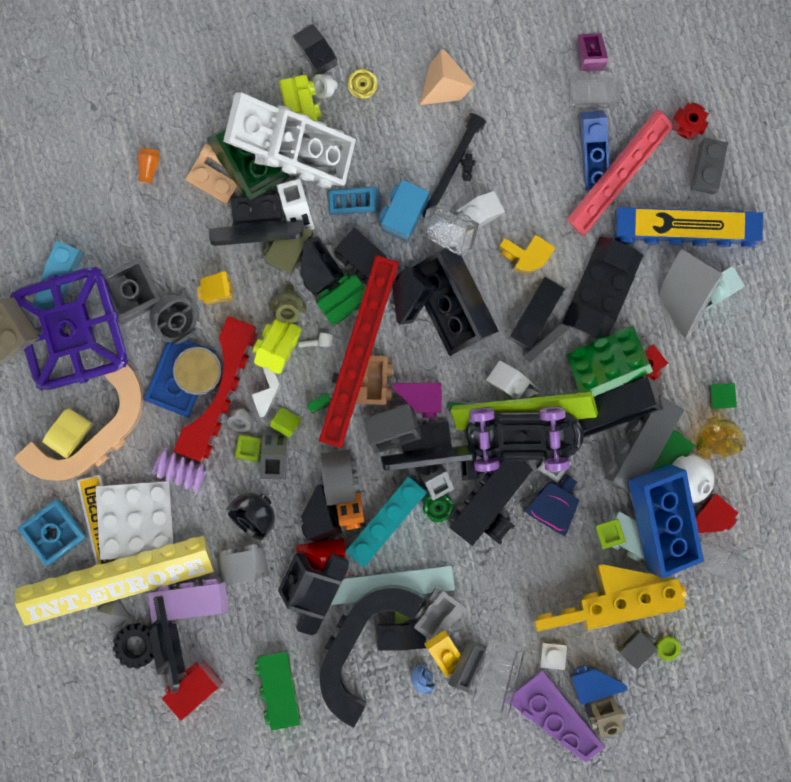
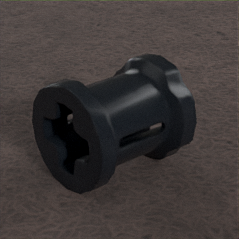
(499, 528)

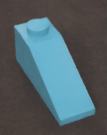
(61, 261)

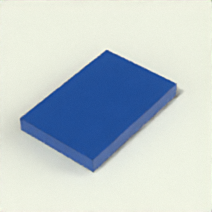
(163, 388)

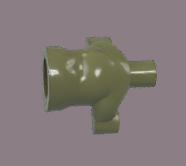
(287, 305)

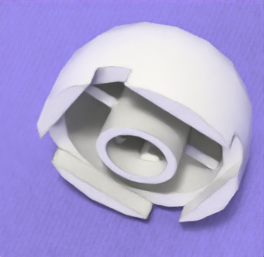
(699, 474)

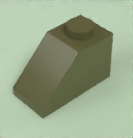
(286, 253)

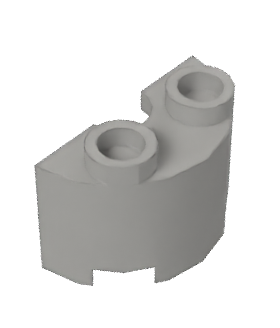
(242, 565)
(438, 613)

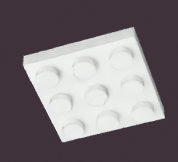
(133, 518)

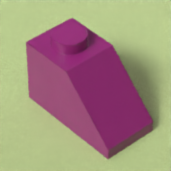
(422, 397)

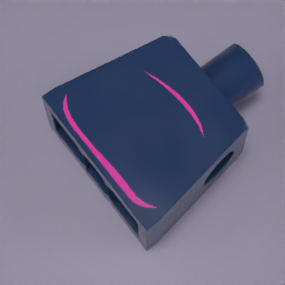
(555, 505)

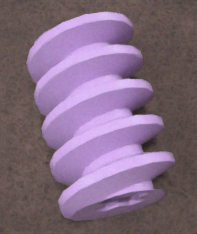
(179, 470)

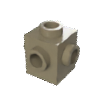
(606, 716)

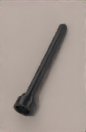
(474, 125)

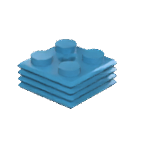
(36, 532)

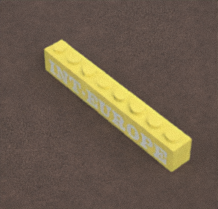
(113, 580)

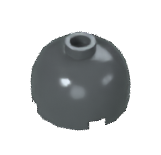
(174, 318)

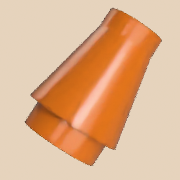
(147, 164)

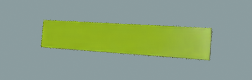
(578, 404)

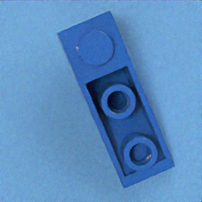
(594, 145)

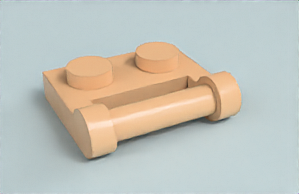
(209, 179)

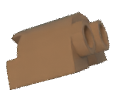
(374, 385)

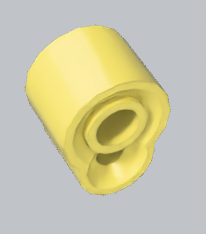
(67, 433)

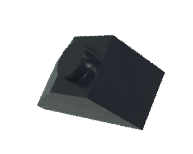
(536, 313)

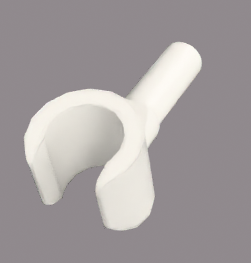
(324, 341)

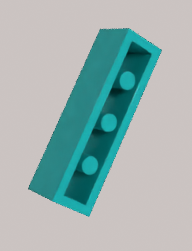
(386, 522)

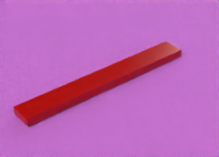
(358, 351)

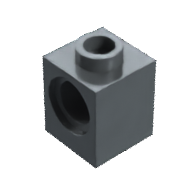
(434, 480)
(638, 648)

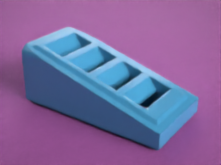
(374, 201)

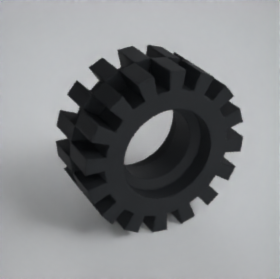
(122, 652)

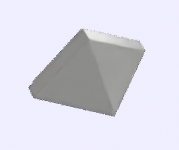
(113, 614)

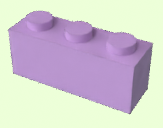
(191, 600)

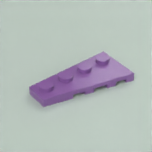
(550, 709)

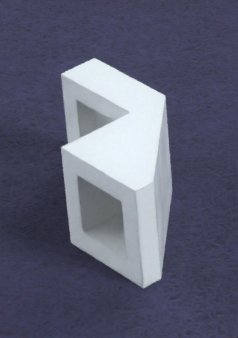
(265, 398)

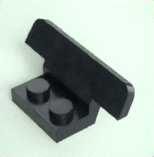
(256, 222)
(430, 450)
(311, 589)
(166, 646)

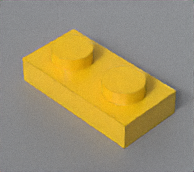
(443, 652)

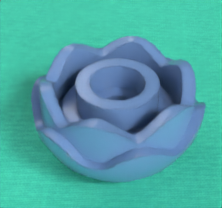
(422, 679)

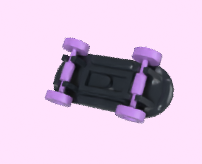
(524, 436)

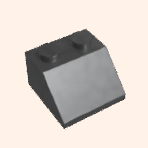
(131, 290)

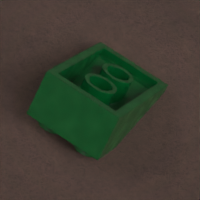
(249, 177)

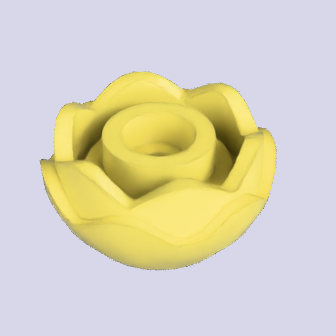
(357, 78)

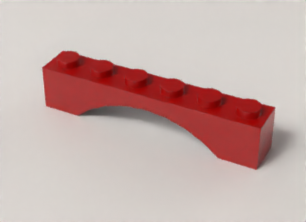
(196, 437)

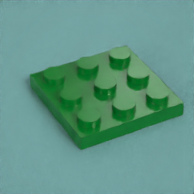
(609, 362)

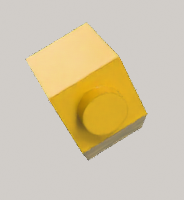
(216, 289)

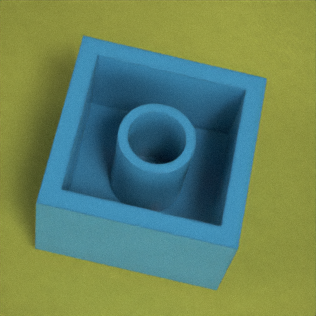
(405, 210)

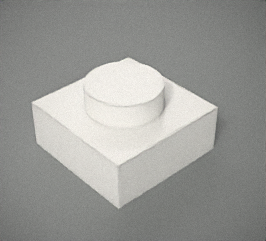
(553, 656)

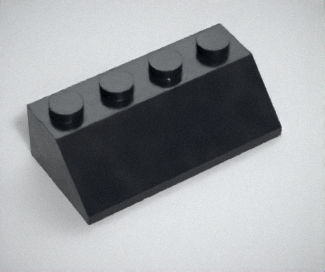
(456, 302)

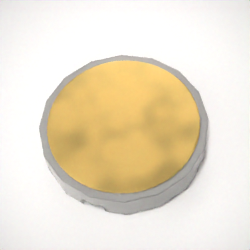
(197, 371)

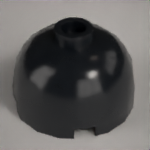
(252, 513)

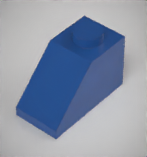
(594, 684)

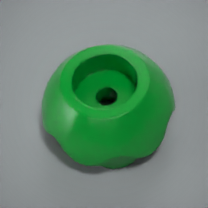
(443, 513)

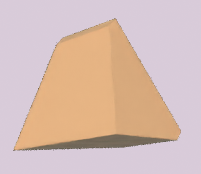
(445, 81)

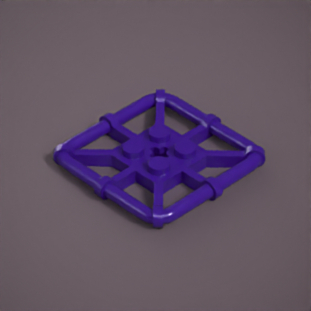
(82, 333)

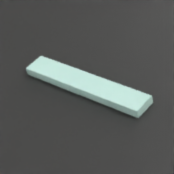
(420, 580)

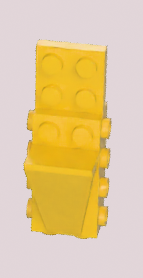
(620, 588)

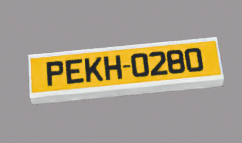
(87, 492)

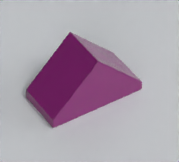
(592, 52)

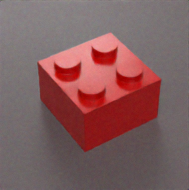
(194, 689)

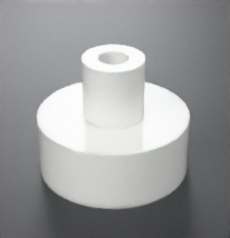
(324, 85)

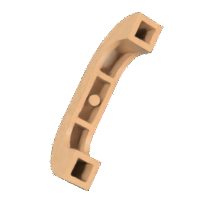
(95, 451)

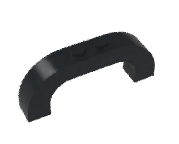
(336, 696)

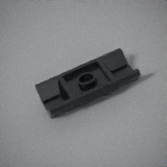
(603, 288)

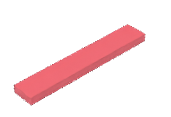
(620, 172)

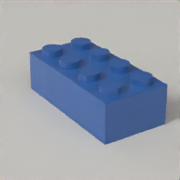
(666, 520)

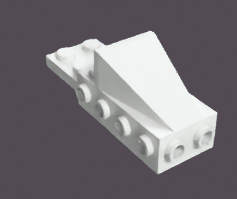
(289, 141)

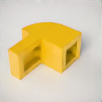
(530, 259)

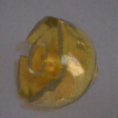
(720, 438)

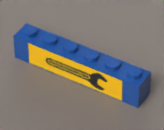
(688, 226)

